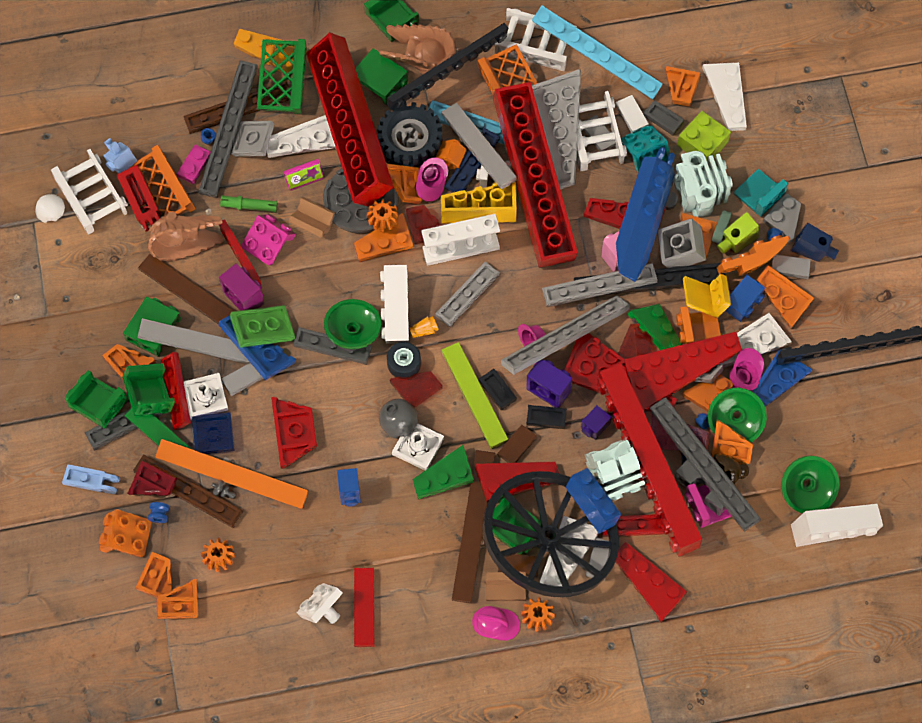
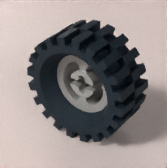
(401, 125)

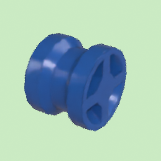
(158, 512)

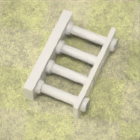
(530, 54)
(585, 157)
(80, 205)
(460, 239)

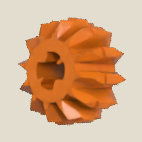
(386, 209)
(214, 561)
(546, 614)

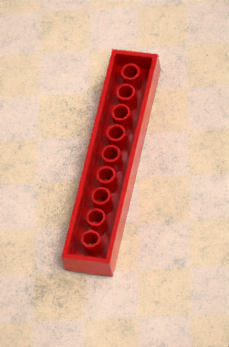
(349, 120)
(535, 175)
(654, 468)

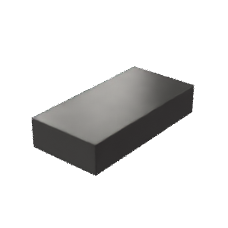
(663, 117)

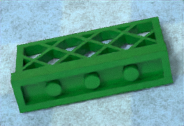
(297, 73)

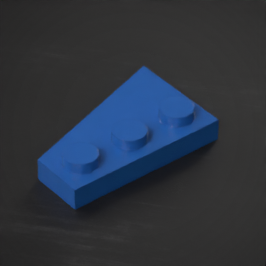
(779, 379)

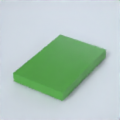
(262, 326)

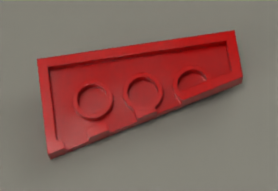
(608, 212)
(495, 474)
(654, 585)

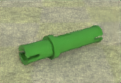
(247, 203)

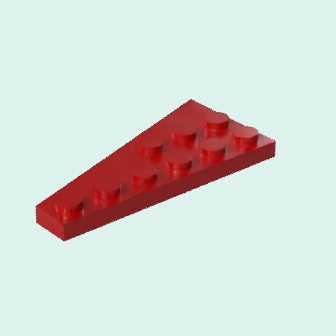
(591, 357)
(671, 369)

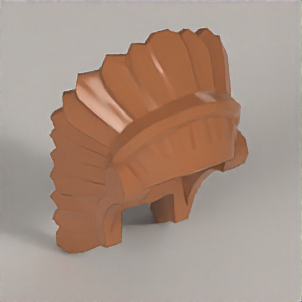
(425, 45)
(179, 236)

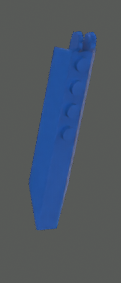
(644, 214)

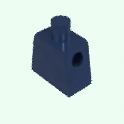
(814, 244)

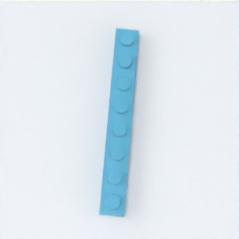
(597, 52)

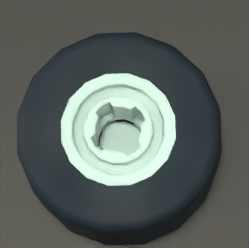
(402, 366)

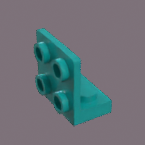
(645, 144)
(761, 192)

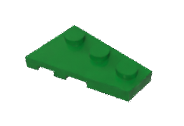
(656, 324)
(444, 475)

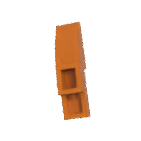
(757, 256)

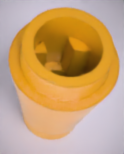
(424, 327)

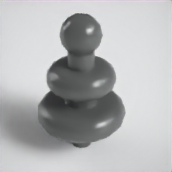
(224, 490)

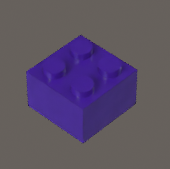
(549, 383)

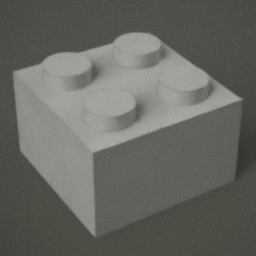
(682, 244)

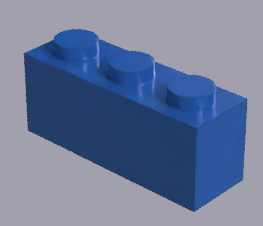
(593, 500)

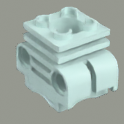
(702, 183)
(615, 469)

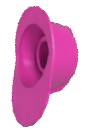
(431, 179)
(530, 333)
(747, 369)
(496, 623)

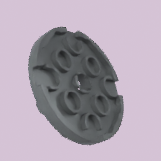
(349, 215)

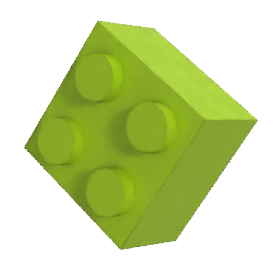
(704, 135)

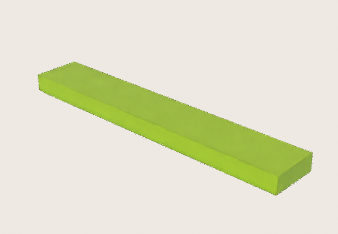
(474, 395)

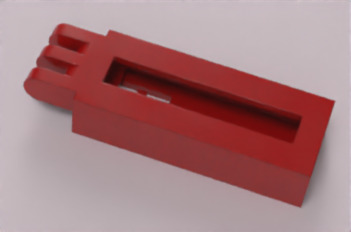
(138, 194)

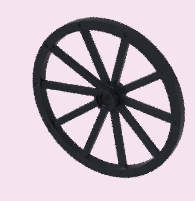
(543, 543)

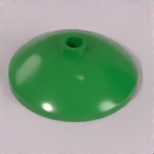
(352, 315)
(752, 410)
(822, 485)

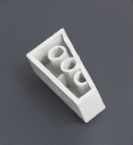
(396, 304)
(836, 524)

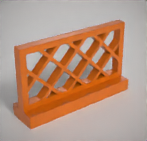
(490, 76)
(171, 178)

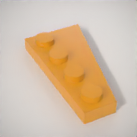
(251, 44)

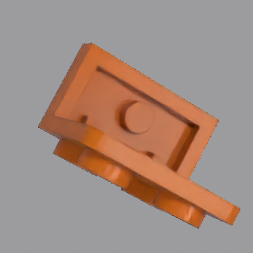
(696, 326)
(125, 533)

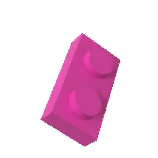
(194, 164)

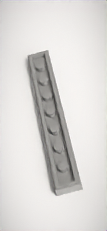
(565, 335)

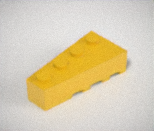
(480, 202)

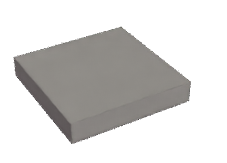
(252, 138)

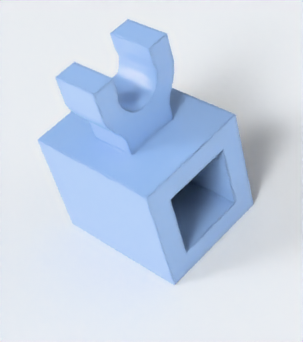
(119, 156)

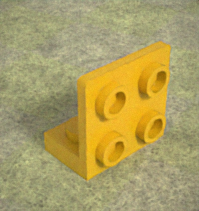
(709, 299)

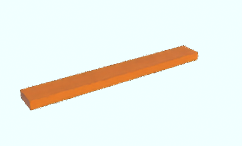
(232, 474)

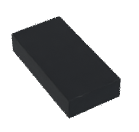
(497, 389)
(546, 417)

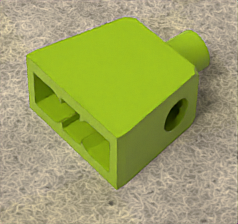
(739, 234)

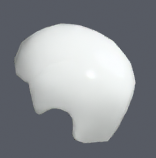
(49, 208)

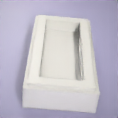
(631, 114)

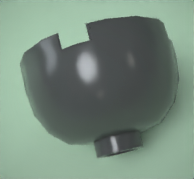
(398, 418)

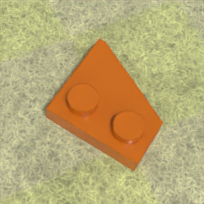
(682, 85)
(404, 182)
(120, 357)
(704, 393)
(156, 576)
(179, 602)

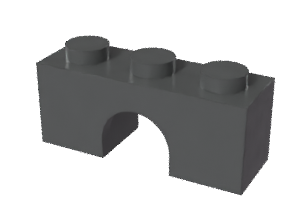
(688, 475)

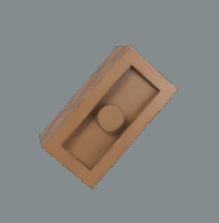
(312, 217)
(501, 588)

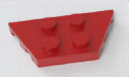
(293, 430)

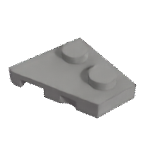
(784, 216)

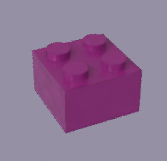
(241, 289)

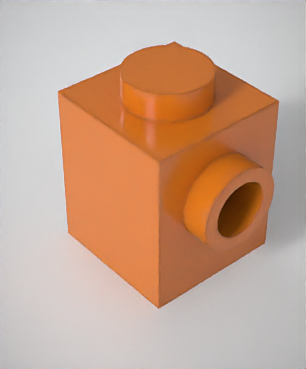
(452, 153)

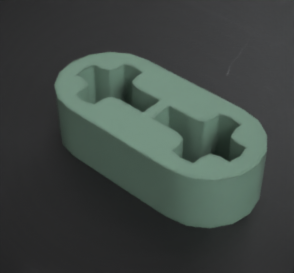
(721, 226)

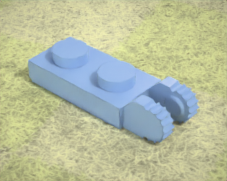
(89, 479)

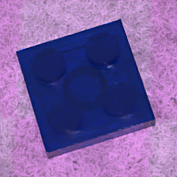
(213, 433)

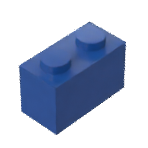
(745, 297)
(349, 487)

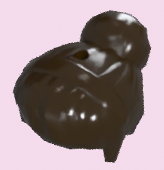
(732, 468)

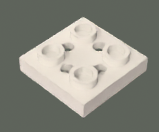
(203, 389)
(421, 439)
(320, 604)

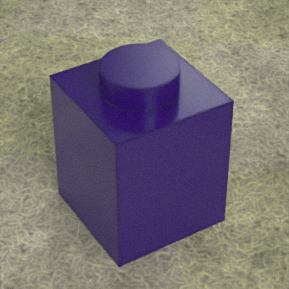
(595, 422)

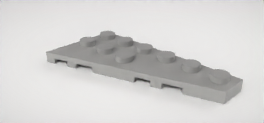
(559, 112)

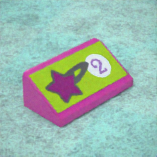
(303, 174)

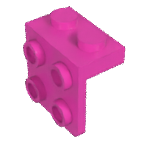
(267, 238)
(701, 512)

